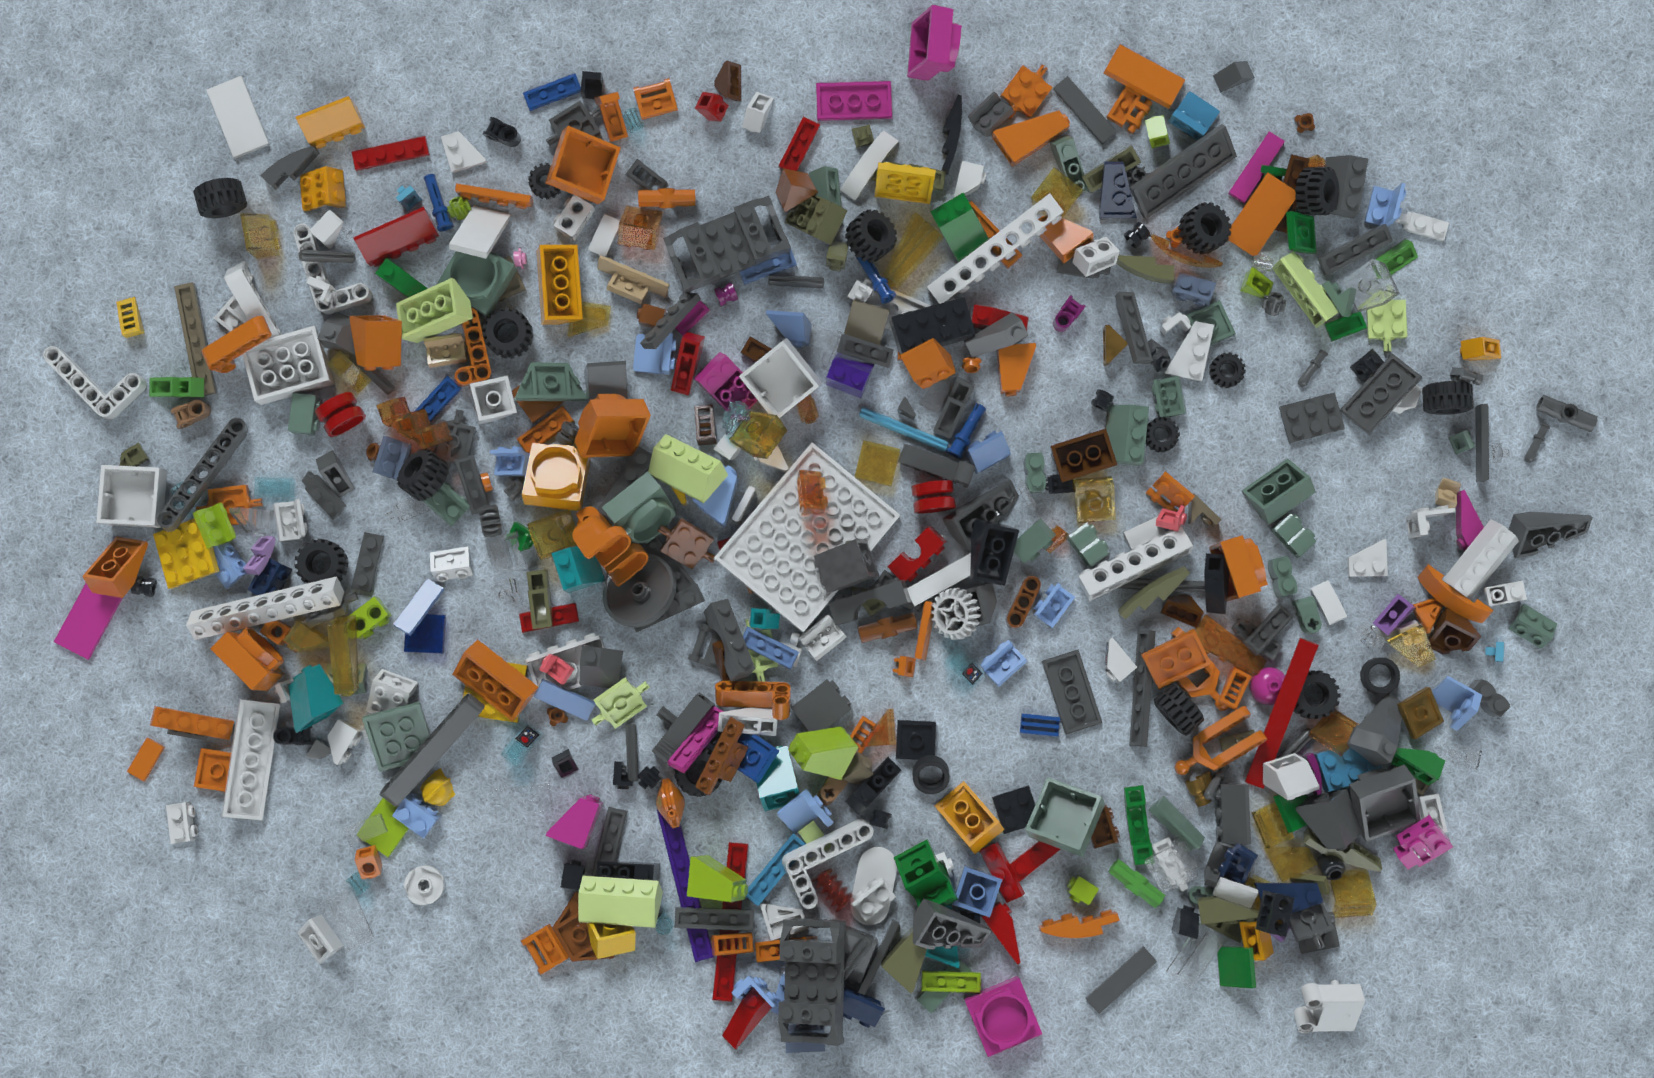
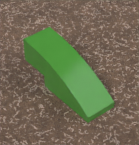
(176, 387)

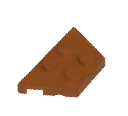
(574, 934)

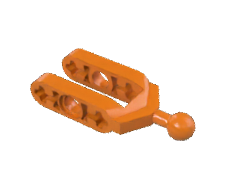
(1207, 686)
(1226, 723)

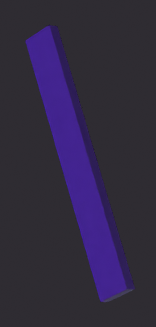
(680, 867)

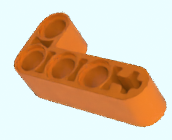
(471, 346)
(223, 351)
(756, 695)

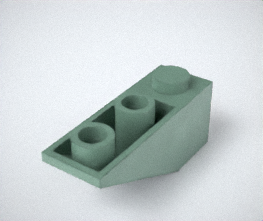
(1068, 160)

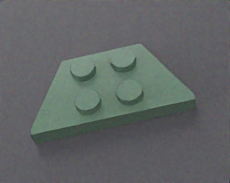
(550, 383)

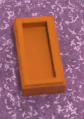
(145, 759)

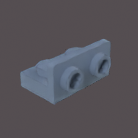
(1194, 289)
(391, 457)
(796, 1047)

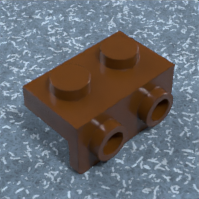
(1104, 831)

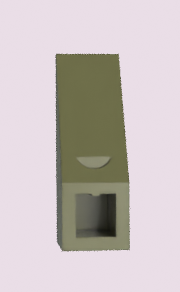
(1216, 910)

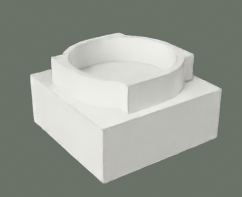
(780, 379)
(131, 495)

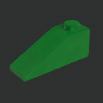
(399, 279)
(1421, 763)

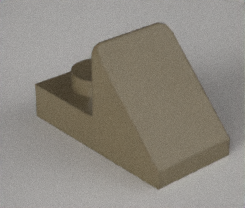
(1198, 507)

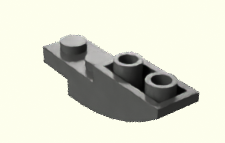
(682, 601)

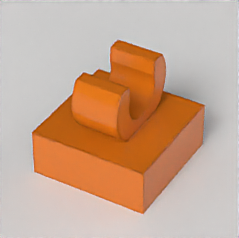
(906, 666)

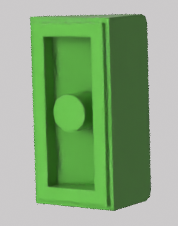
(1398, 256)

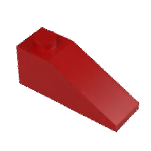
(985, 316)
(687, 362)
(1002, 926)
(746, 1018)

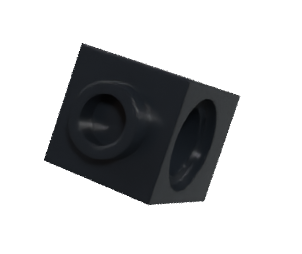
(572, 875)

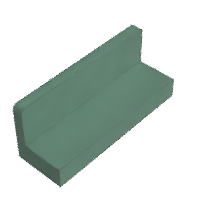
(827, 184)
(1176, 823)

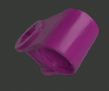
(1069, 311)

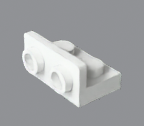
(450, 564)
(181, 822)
(873, 898)

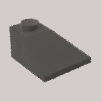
(337, 334)
(986, 601)
(600, 666)

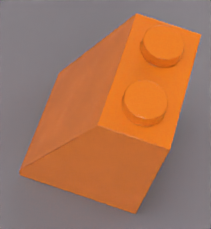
(376, 341)

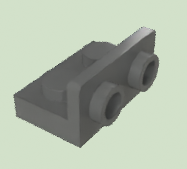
(990, 114)

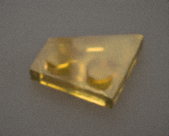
(594, 317)
(1414, 646)
(1290, 860)

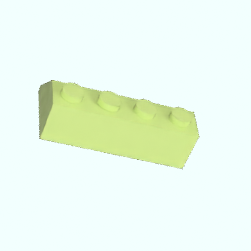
(1305, 289)
(433, 311)
(686, 468)
(619, 901)

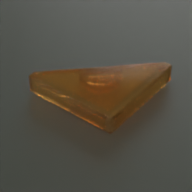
(883, 731)

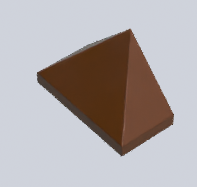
(729, 81)
(1183, 609)

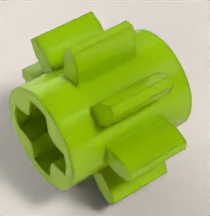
(459, 208)

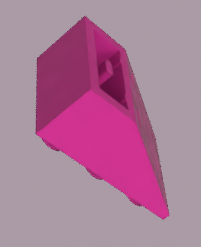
(723, 384)

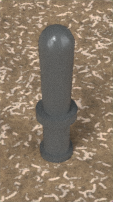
(1316, 363)
(1539, 438)
(1218, 777)

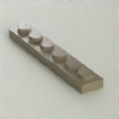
(194, 334)

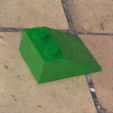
(960, 226)

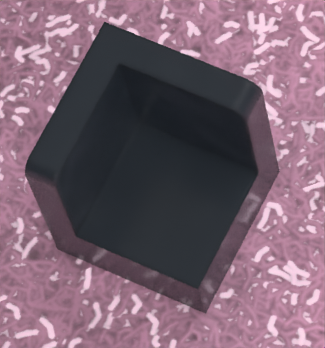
(591, 84)

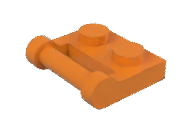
(656, 104)
(549, 946)

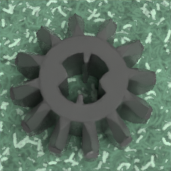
(490, 521)

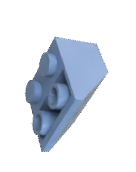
(988, 452)

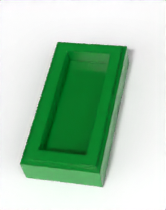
(1345, 326)

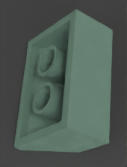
(1127, 432)
(1279, 491)

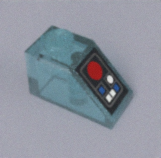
(964, 666)
(521, 745)

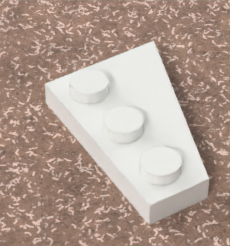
(1193, 353)

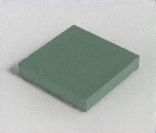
(1215, 315)

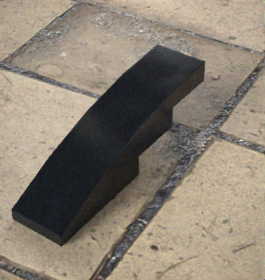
(952, 129)

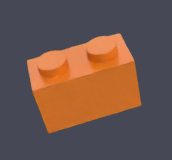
(928, 363)

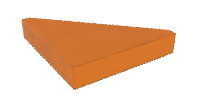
(1427, 613)

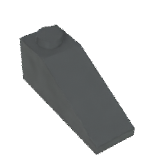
(997, 336)

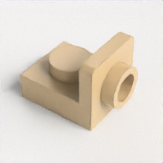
(1447, 493)

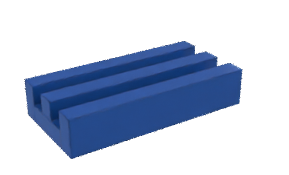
(1056, 726)

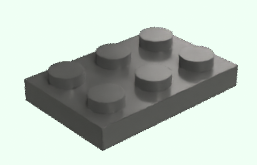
(1311, 417)

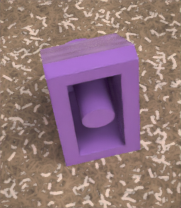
(1394, 614)

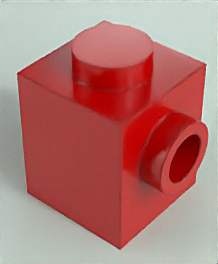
(711, 106)

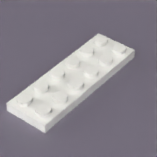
(250, 760)

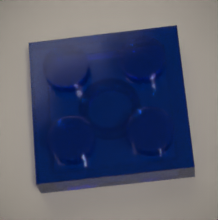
(428, 636)

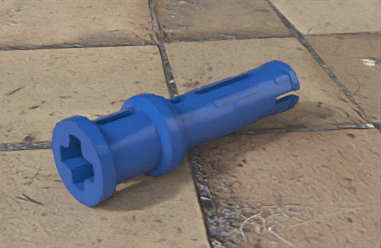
(440, 211)
(879, 284)
(963, 438)

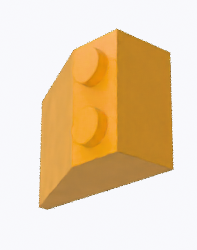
(969, 817)

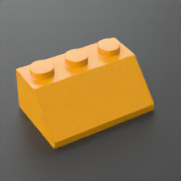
(330, 122)

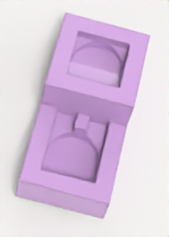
(262, 549)

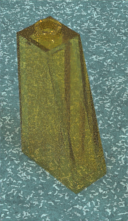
(913, 249)
(343, 654)

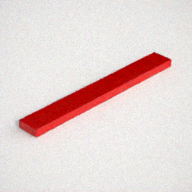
(1282, 709)
(727, 963)

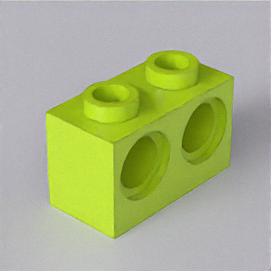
(365, 613)

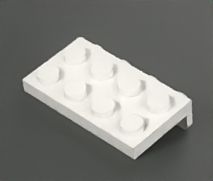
(570, 653)

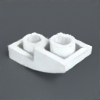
(604, 235)
(1328, 602)

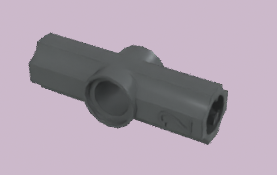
(1556, 410)

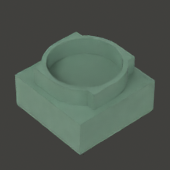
(480, 279)
(641, 509)
(1065, 816)

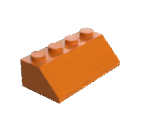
(494, 680)

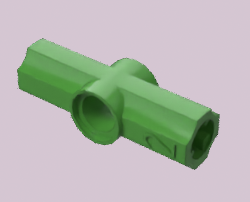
(1136, 883)

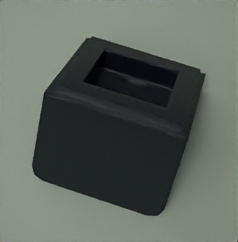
(564, 763)

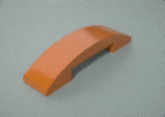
(1451, 598)

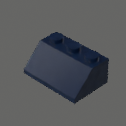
(862, 1007)

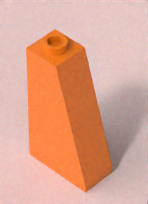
(1029, 136)

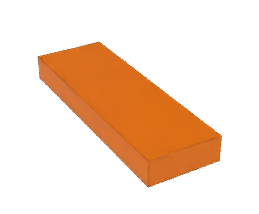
(545, 429)
(924, 631)

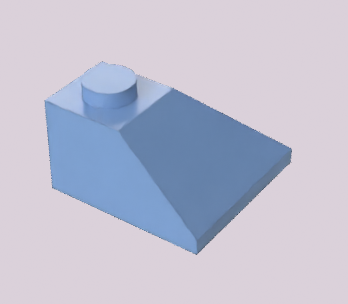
(793, 326)

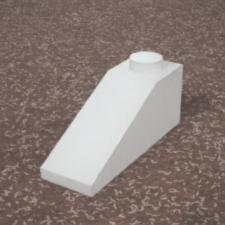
(756, 720)

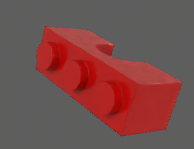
(930, 543)

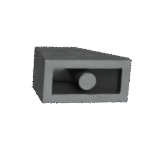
(334, 473)

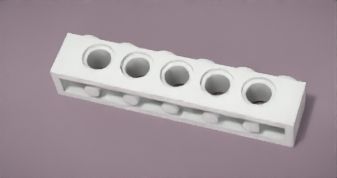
(1093, 589)

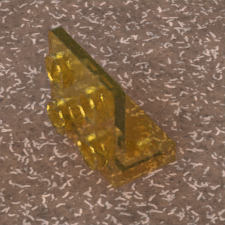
(1353, 894)

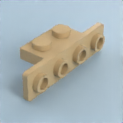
(630, 282)

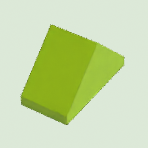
(1256, 284)

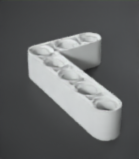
(239, 281)
(351, 291)
(90, 387)
(821, 855)

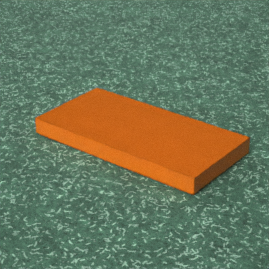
(1144, 76)
(1261, 214)

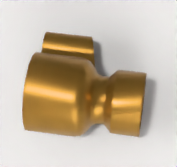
(1198, 788)

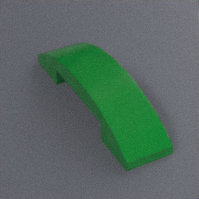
(1137, 823)

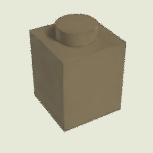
(858, 769)

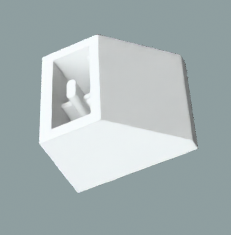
(1290, 776)

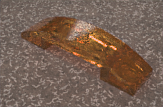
(1206, 261)

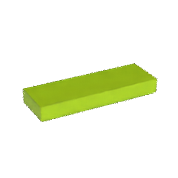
(951, 981)

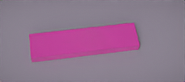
(1251, 174)
(696, 741)

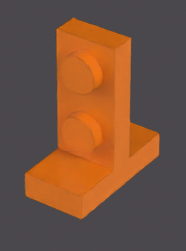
(612, 116)

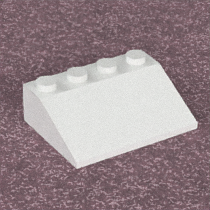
(287, 366)

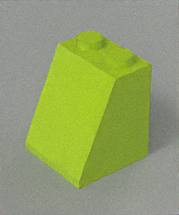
(824, 751)
(714, 880)

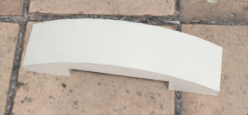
(868, 165)

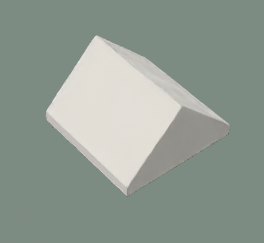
(320, 938)

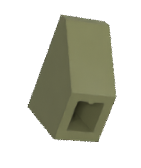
(837, 256)

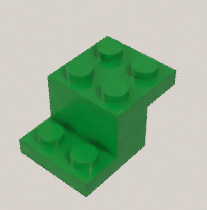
(925, 875)

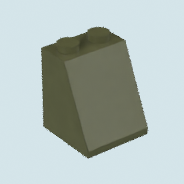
(905, 961)

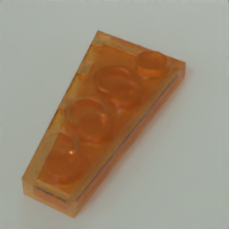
(1227, 647)

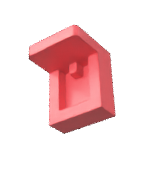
(1171, 519)
(556, 668)

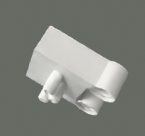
(1329, 1007)

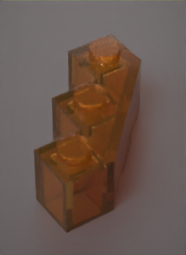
(414, 424)

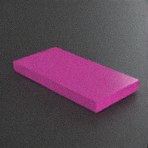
(854, 100)
(87, 622)

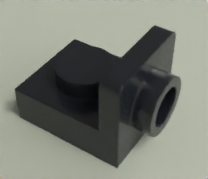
(619, 772)

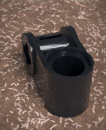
(499, 131)
(300, 738)

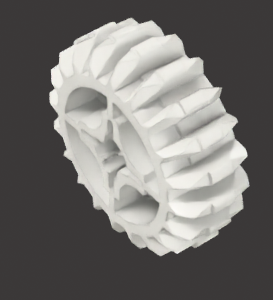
(949, 616)

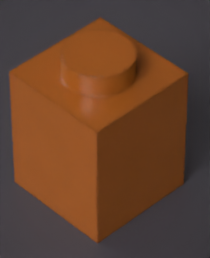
(649, 315)

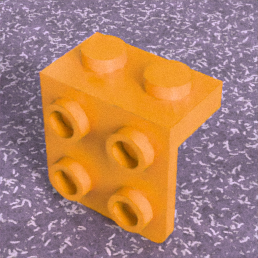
(322, 188)

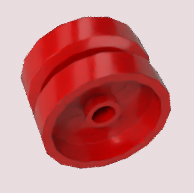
(340, 414)
(933, 495)

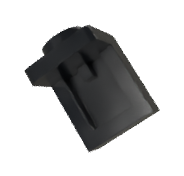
(1159, 355)
(1367, 365)
(1055, 486)

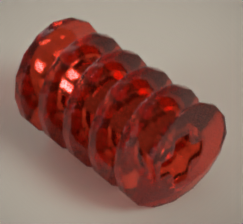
(833, 889)

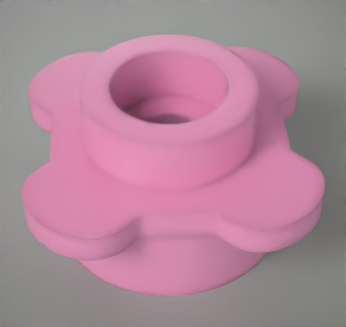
(519, 258)

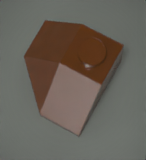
(1453, 633)

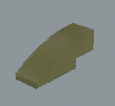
(1094, 177)
(1147, 268)
(539, 599)

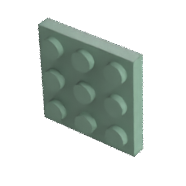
(396, 734)

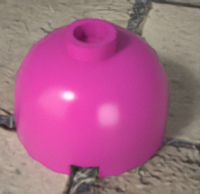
(1266, 685)

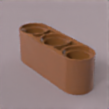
(1024, 592)

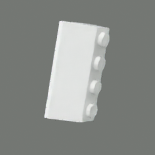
(1481, 559)

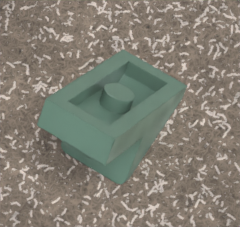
(1342, 301)

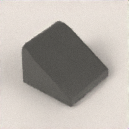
(906, 409)

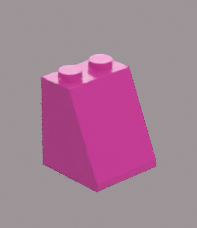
(578, 822)

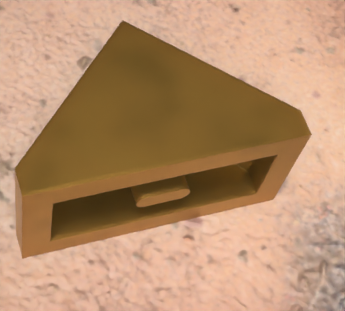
(1112, 344)

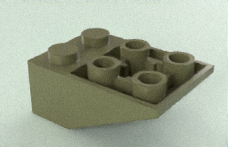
(817, 218)

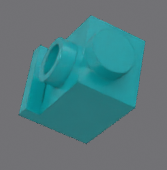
(764, 618)

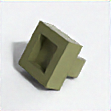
(862, 136)

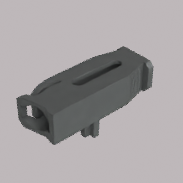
(680, 726)

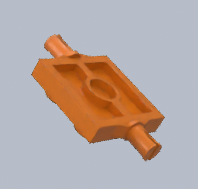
(1026, 91)
(231, 498)

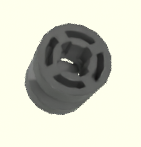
(567, 434)

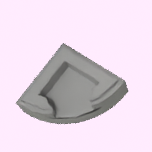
(319, 750)

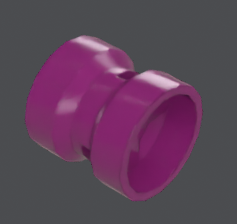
(726, 294)

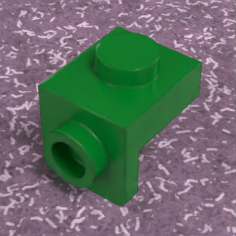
(524, 539)

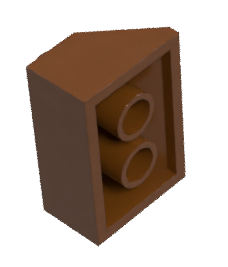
(1083, 455)

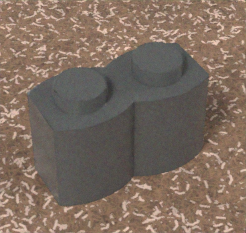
(1491, 702)

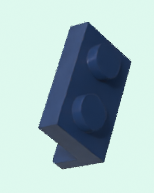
(1238, 864)

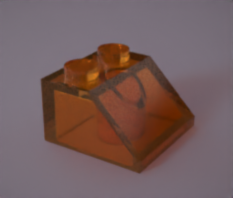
(639, 228)
(810, 492)

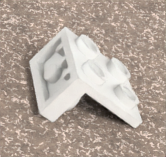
(1417, 523)
(389, 691)

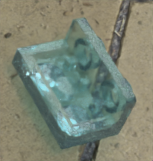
(735, 411)

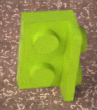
(214, 525)

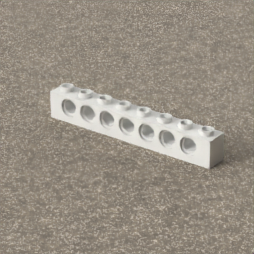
(1045, 205)
(265, 608)

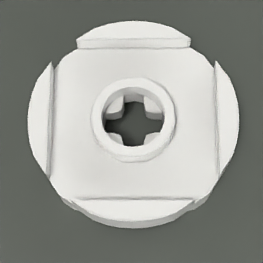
(414, 889)

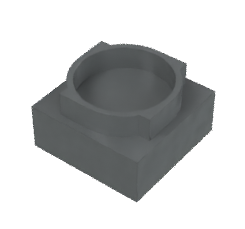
(1385, 801)

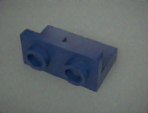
(270, 579)

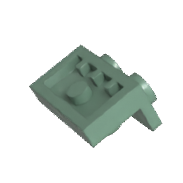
(448, 504)

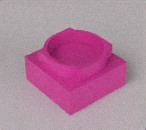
(933, 43)
(1003, 1016)

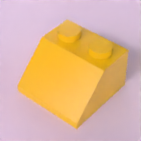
(611, 939)

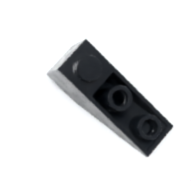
(1216, 583)
(873, 786)
(628, 870)

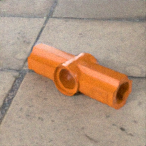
(666, 198)

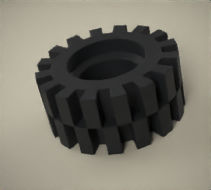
(534, 182)
(1230, 359)
(1172, 430)

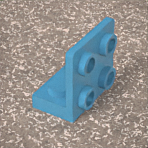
(1194, 116)

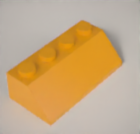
(559, 284)

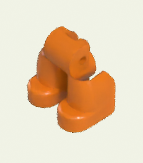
(609, 545)

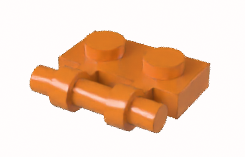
(1124, 106)
(1171, 490)

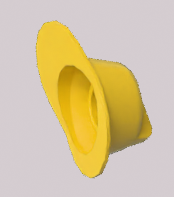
(437, 789)

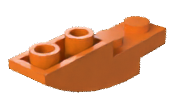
(1070, 926)

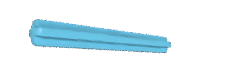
(903, 429)

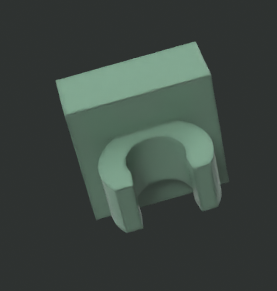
(1461, 442)

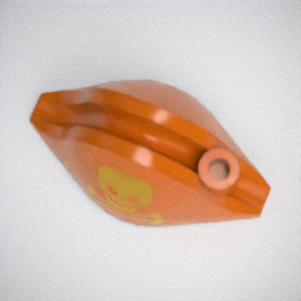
(670, 803)

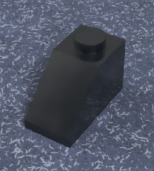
(1186, 922)

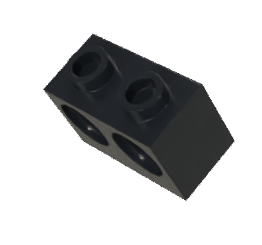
(1274, 913)

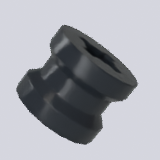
(1102, 400)
(880, 819)

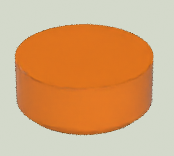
(486, 482)

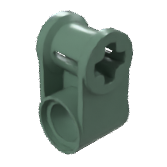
(1307, 613)

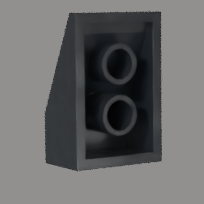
(992, 551)

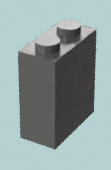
(822, 706)

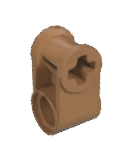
(187, 414)
(833, 787)

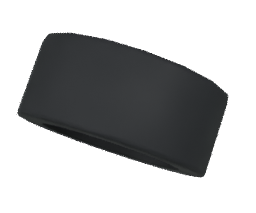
(1395, 675)
(928, 788)

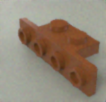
(724, 758)

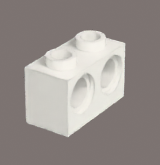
(578, 219)
(1095, 256)

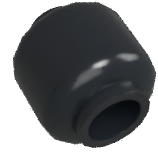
(1330, 866)

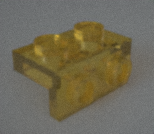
(1271, 825)

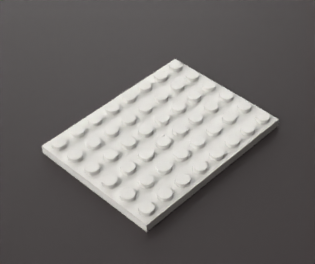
(778, 545)

